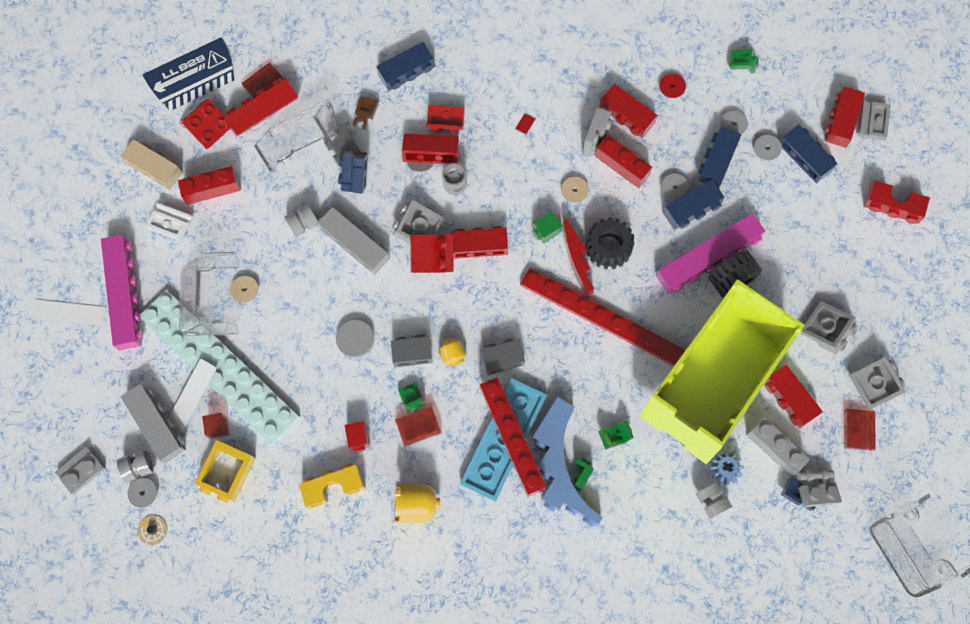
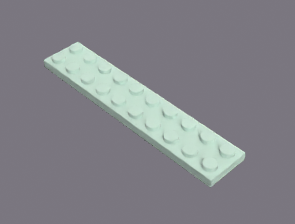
(232, 377)

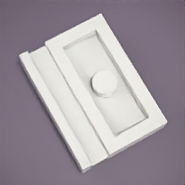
(169, 221)

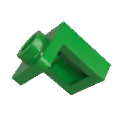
(616, 435)

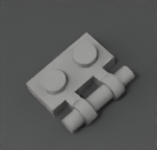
(818, 494)

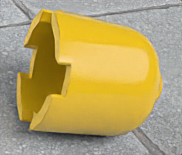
(415, 503)

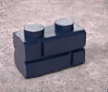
(353, 171)

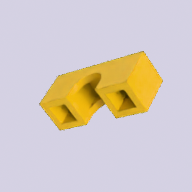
(314, 490)

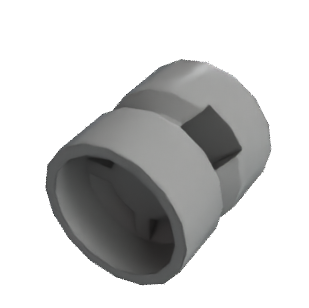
(454, 179)
(301, 220)
(138, 464)
(714, 500)

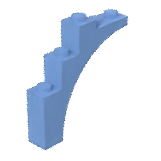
(561, 491)

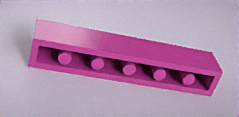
(710, 253)
(121, 292)

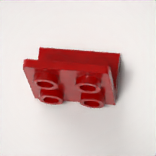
(205, 123)
(431, 253)

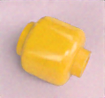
(452, 352)

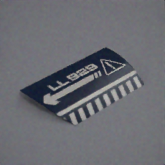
(191, 75)

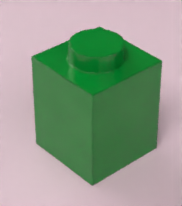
(547, 227)

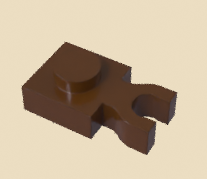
(365, 110)

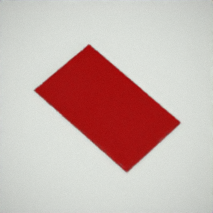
(525, 123)

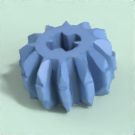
(724, 460)

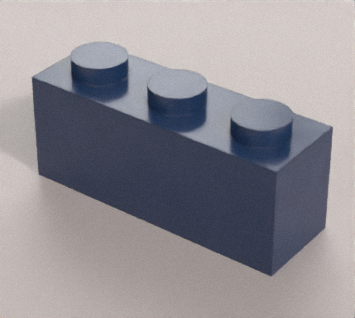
(405, 66)
(808, 153)
(719, 156)
(693, 205)

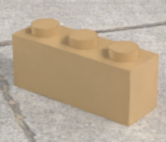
(151, 164)

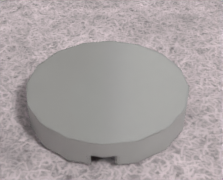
(355, 338)

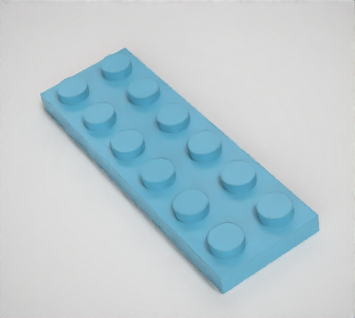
(491, 461)

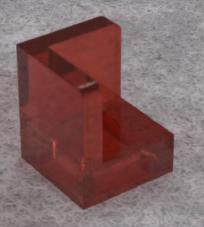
(215, 425)

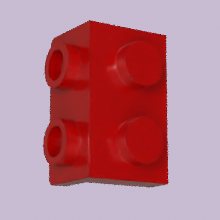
(445, 117)

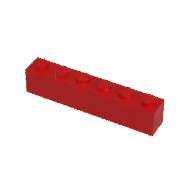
(512, 437)

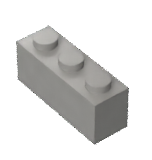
(778, 447)

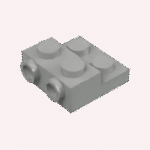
(598, 130)
(416, 221)
(830, 327)
(878, 383)

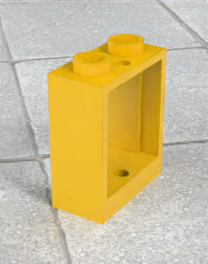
(240, 478)

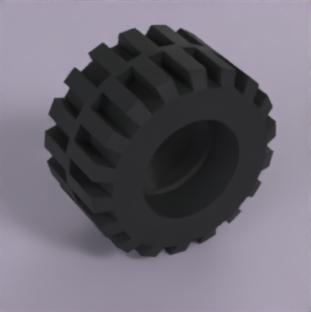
(609, 229)
(740, 267)

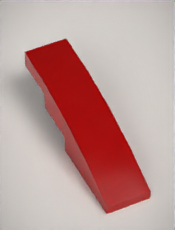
(576, 252)

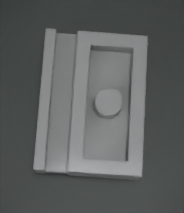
(874, 120)
(80, 470)

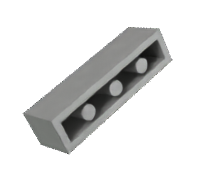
(353, 240)
(153, 423)

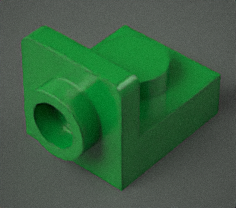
(743, 60)
(411, 398)
(582, 477)

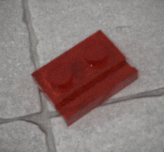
(261, 79)
(418, 426)
(859, 429)

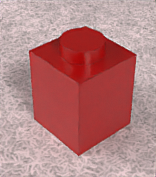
(357, 436)

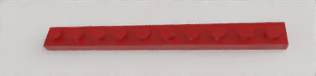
(602, 317)

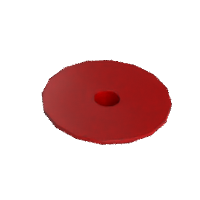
(672, 86)

